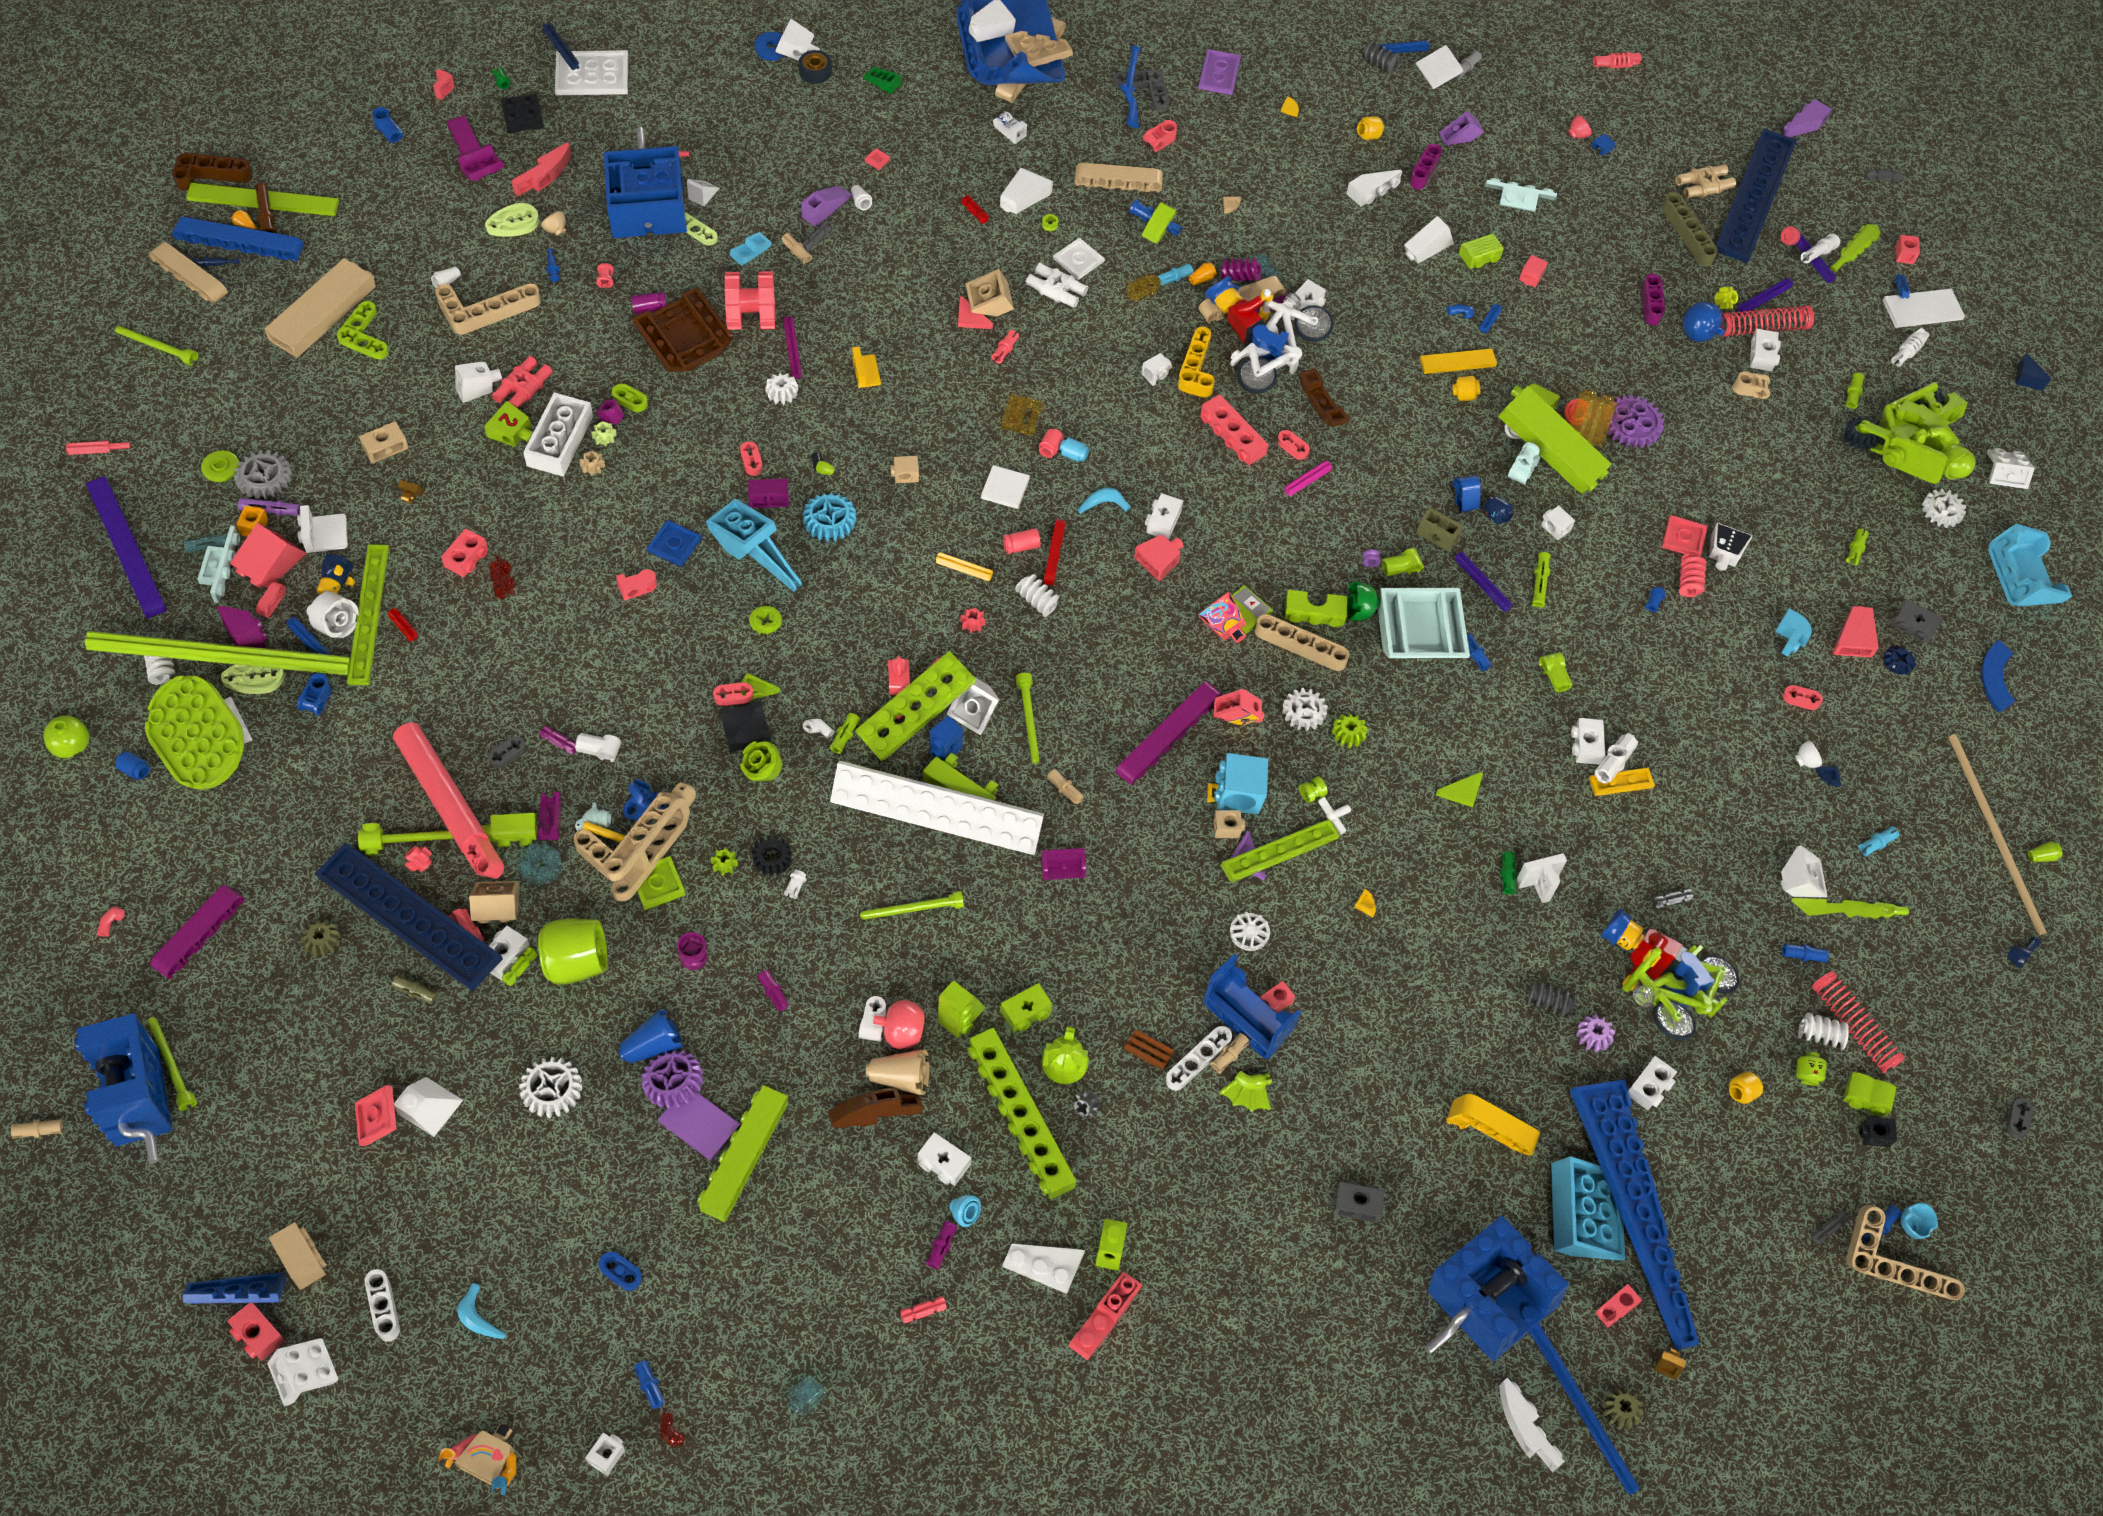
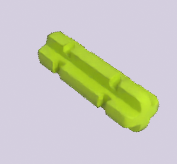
(519, 966)

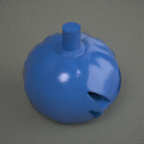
(1703, 322)

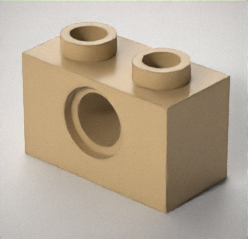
(383, 442)

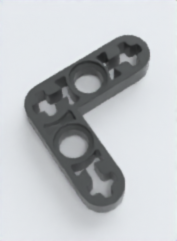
(1153, 84)

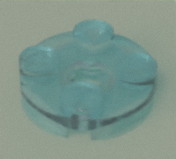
(538, 853)

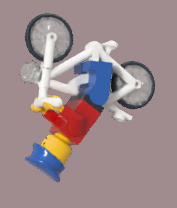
(1256, 372)

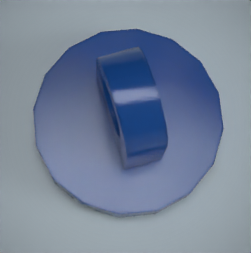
(641, 798)

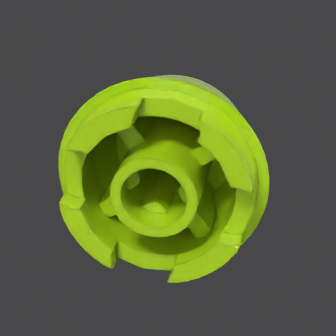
(761, 761)

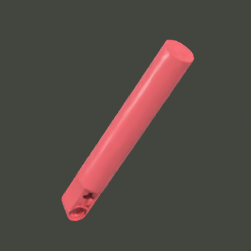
(448, 800)

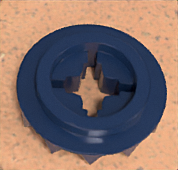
(1899, 667)

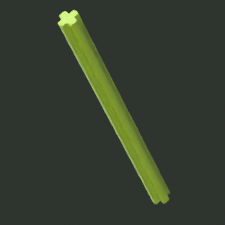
(217, 653)

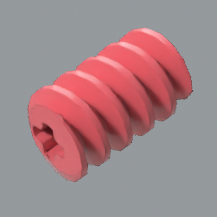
(1692, 575)

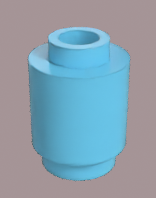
(1074, 449)

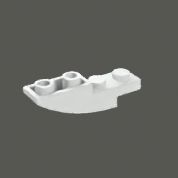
(1521, 1419)

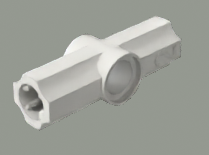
(1616, 758)

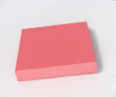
(1684, 536)
(375, 1115)

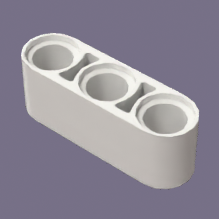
(378, 1295)

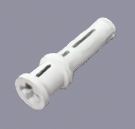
(1823, 246)

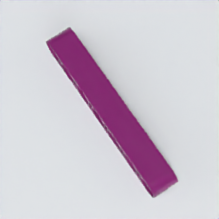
(1170, 730)

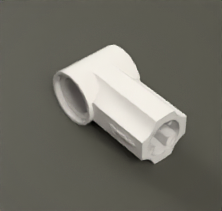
(602, 747)

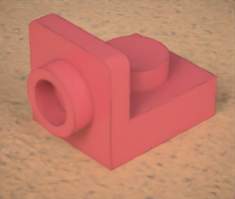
(443, 85)

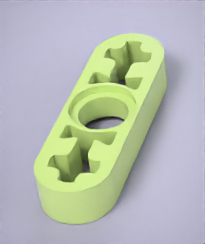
(698, 235)

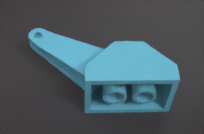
(742, 530)

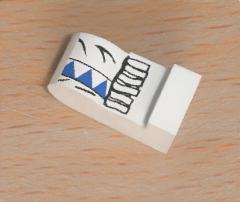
(1010, 127)

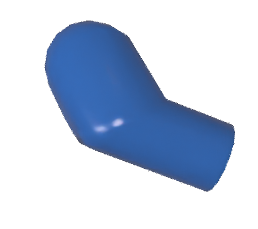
(1460, 308)

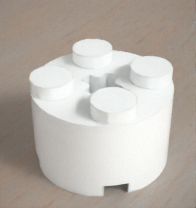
(333, 614)

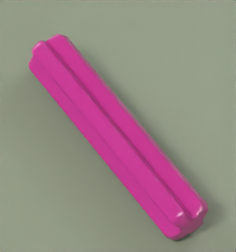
(1307, 478)

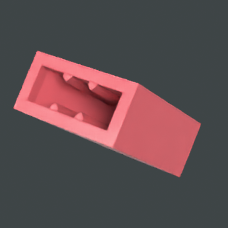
(1858, 634)

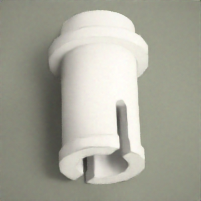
(795, 883)

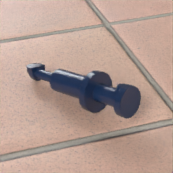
(214, 261)

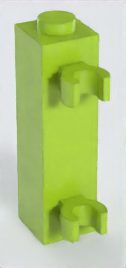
(945, 776)

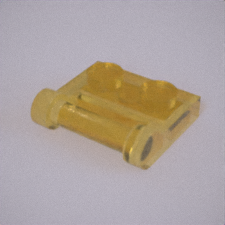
(1016, 412)

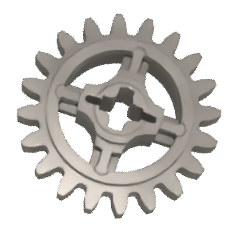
(251, 480)

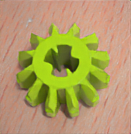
(1342, 730)

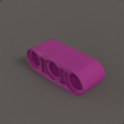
(463, 134)
(1425, 166)
(1653, 299)

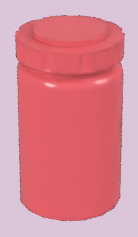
(1021, 541)

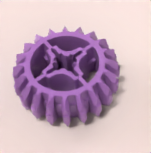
(678, 1084)

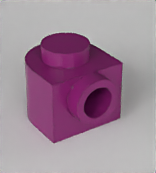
(610, 412)

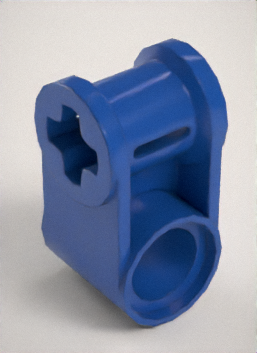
(314, 698)

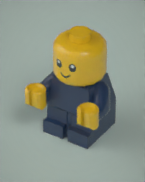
(334, 574)

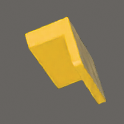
(865, 369)

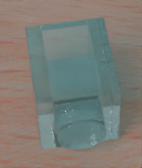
(806, 1396)

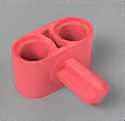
(898, 675)

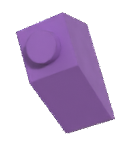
(1462, 130)

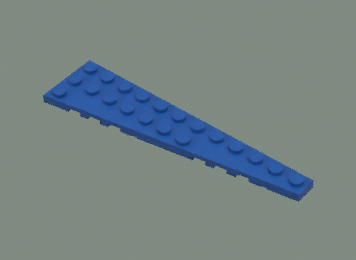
(1614, 1138)

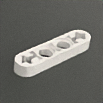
(1196, 1056)

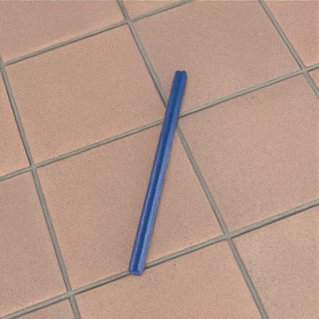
(1584, 1410)

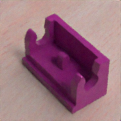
(768, 493)
(550, 817)
(1063, 864)

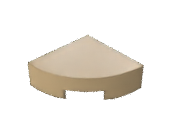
(1231, 204)

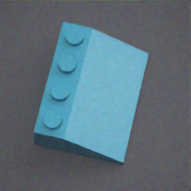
(1585, 1212)

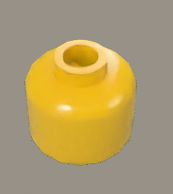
(1370, 128)
(1466, 388)
(1745, 1087)

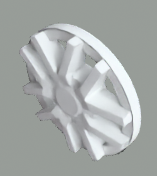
(1250, 931)

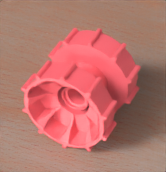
(749, 300)

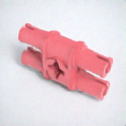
(522, 382)

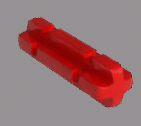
(975, 209)
(402, 624)

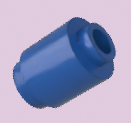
(132, 765)

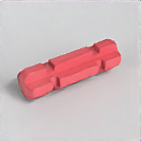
(923, 1309)

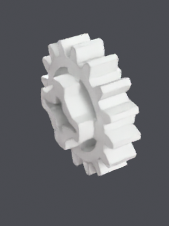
(1944, 508)
(1305, 710)

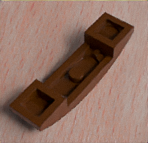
(1321, 400)

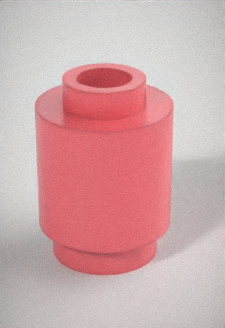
(1051, 443)

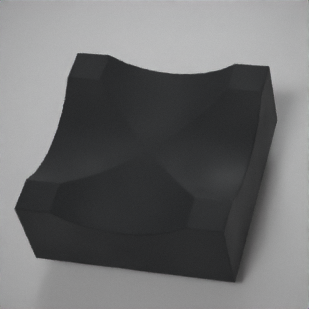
(522, 113)
(744, 726)

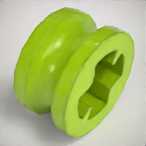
(1050, 227)

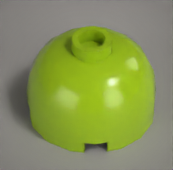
(65, 736)

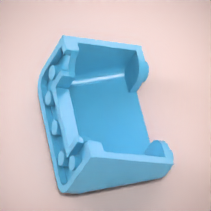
(2021, 570)

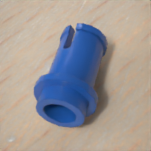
(1656, 595)

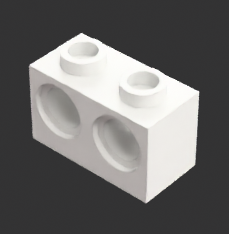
(1649, 1082)

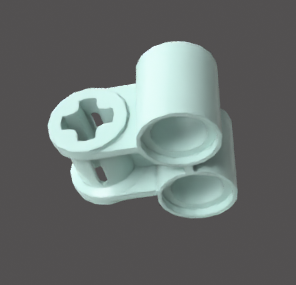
(1525, 463)

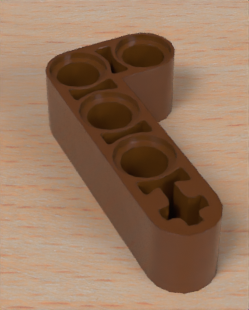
(192, 166)

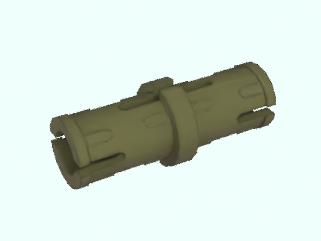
(414, 989)

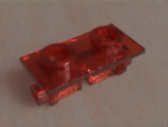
(501, 571)

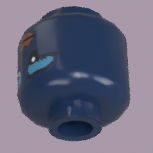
(1498, 510)

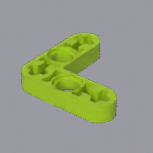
(356, 332)

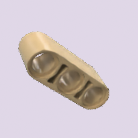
(592, 849)

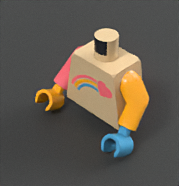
(485, 1457)

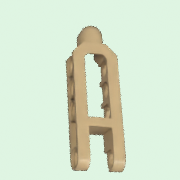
(632, 853)

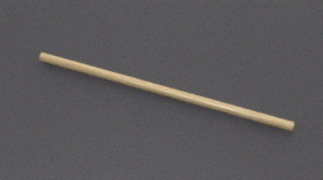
(1997, 835)

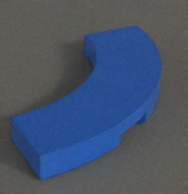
(1993, 676)

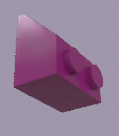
(242, 627)

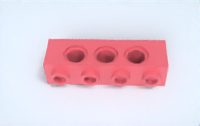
(1234, 430)

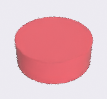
(1790, 235)

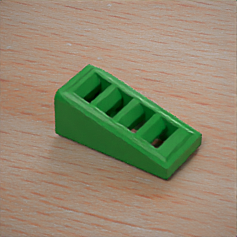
(889, 87)

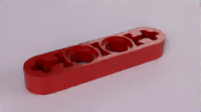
(1054, 552)

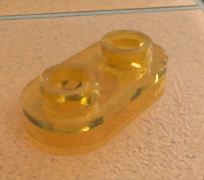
(1142, 288)

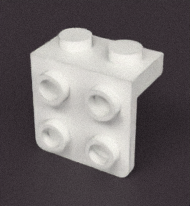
(322, 532)

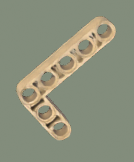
(486, 311)
(1894, 1268)

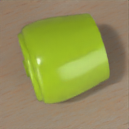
(572, 950)

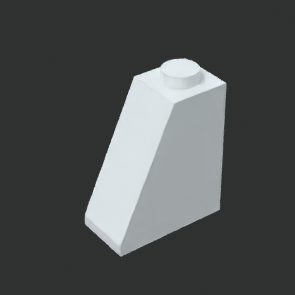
(992, 22)
(1025, 191)
(1429, 241)

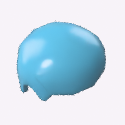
(1921, 1217)

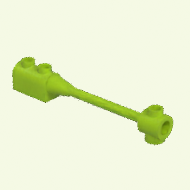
(502, 831)

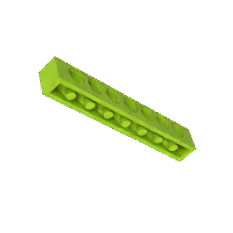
(990, 1043)

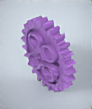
(1635, 422)

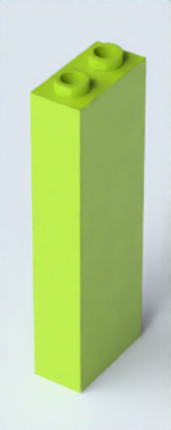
(1556, 439)

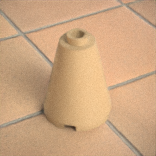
(902, 1070)

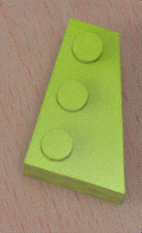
(958, 1009)

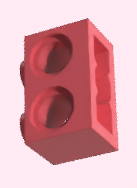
(462, 551)

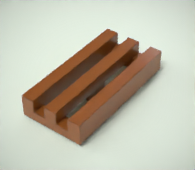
(1161, 1065)

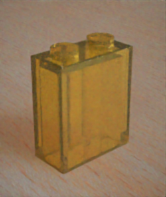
(1593, 416)

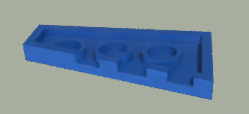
(244, 1289)

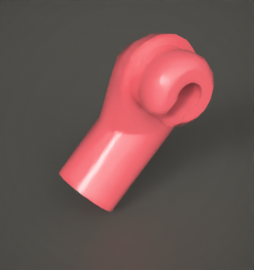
(107, 919)

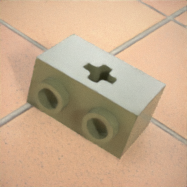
(1439, 529)

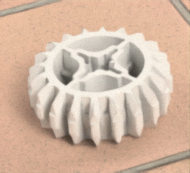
(536, 1098)

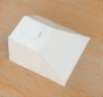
(974, 706)
(1803, 875)
(427, 1105)

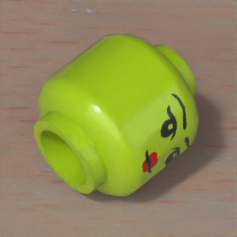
(1811, 1069)

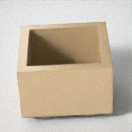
(298, 1255)

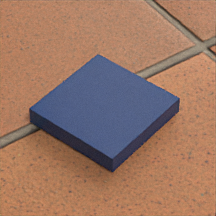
(674, 543)

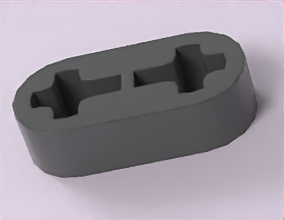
(507, 752)
(2014, 1117)

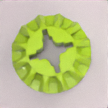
(762, 613)

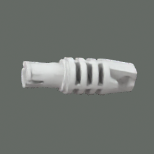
(1910, 346)

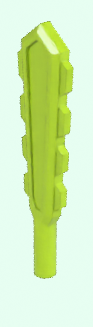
(1861, 240)

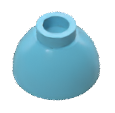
(965, 1210)

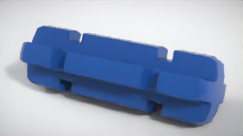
(1902, 286)
(1490, 318)

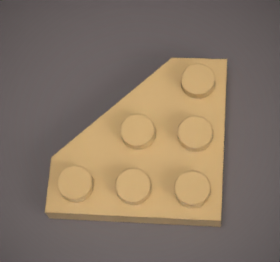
(1038, 49)

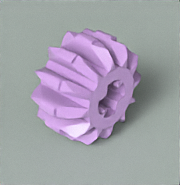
(1594, 1040)

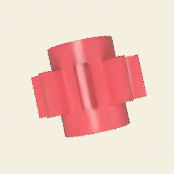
(973, 620)
(418, 858)

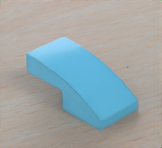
(753, 247)

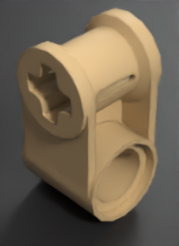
(1751, 384)

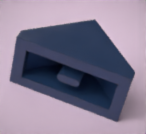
(2031, 374)

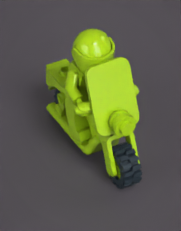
(1917, 435)

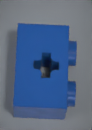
(945, 738)

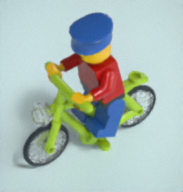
(1670, 965)

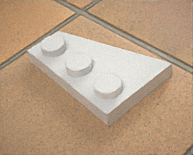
(1045, 1264)

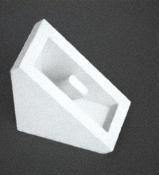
(700, 191)

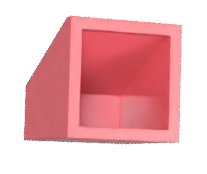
(265, 556)

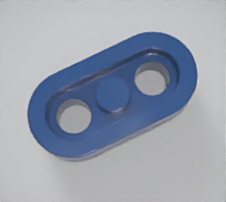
(621, 1271)

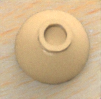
(555, 223)

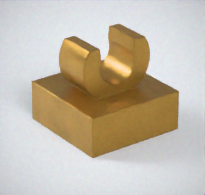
(410, 490)
(1670, 1364)

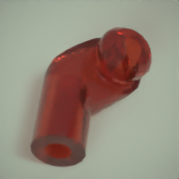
(668, 1433)

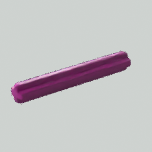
(792, 347)

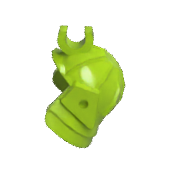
(1065, 1059)

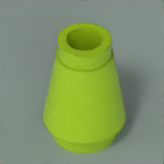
(2045, 853)

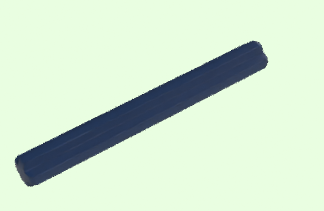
(560, 45)

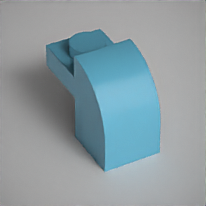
(1796, 629)

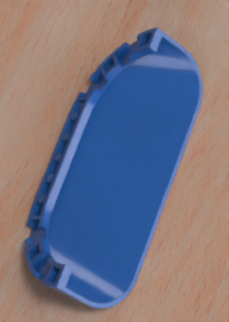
(992, 59)

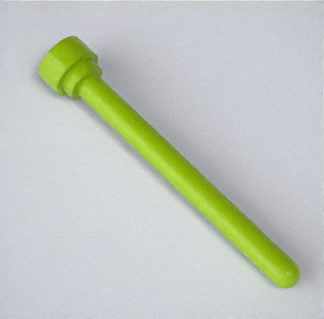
(185, 355)
(1024, 682)
(954, 900)
(183, 1096)

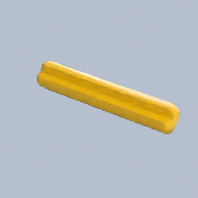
(964, 566)

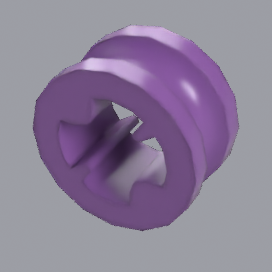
(1371, 558)

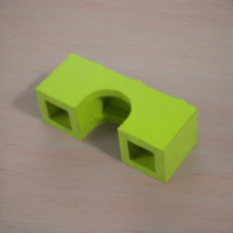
(1300, 609)

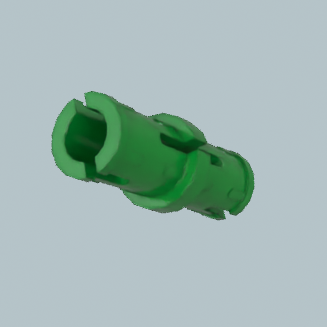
(1508, 873)

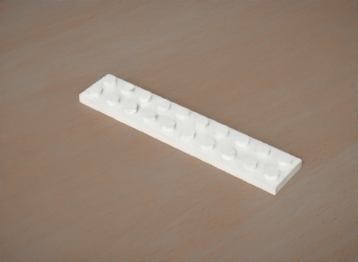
(937, 807)

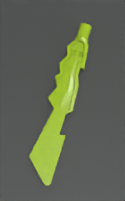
(1850, 908)

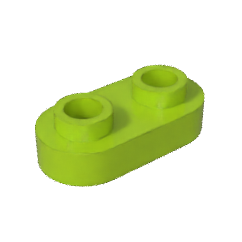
(630, 399)

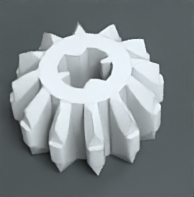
(781, 388)

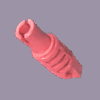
(1617, 60)

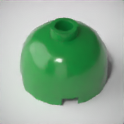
(1361, 601)

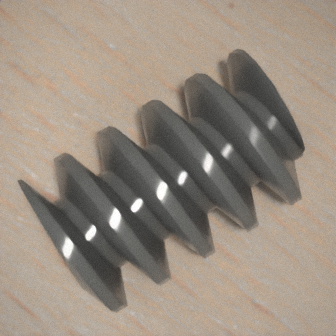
(1381, 58)
(1552, 998)

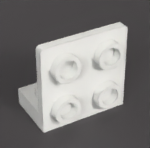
(2010, 468)
(301, 1369)

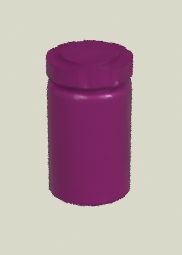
(648, 302)

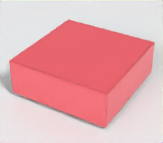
(877, 159)

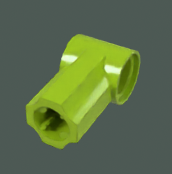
(1407, 562)
(1555, 669)

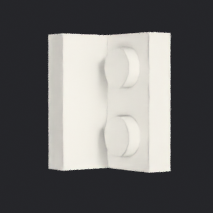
(1543, 875)

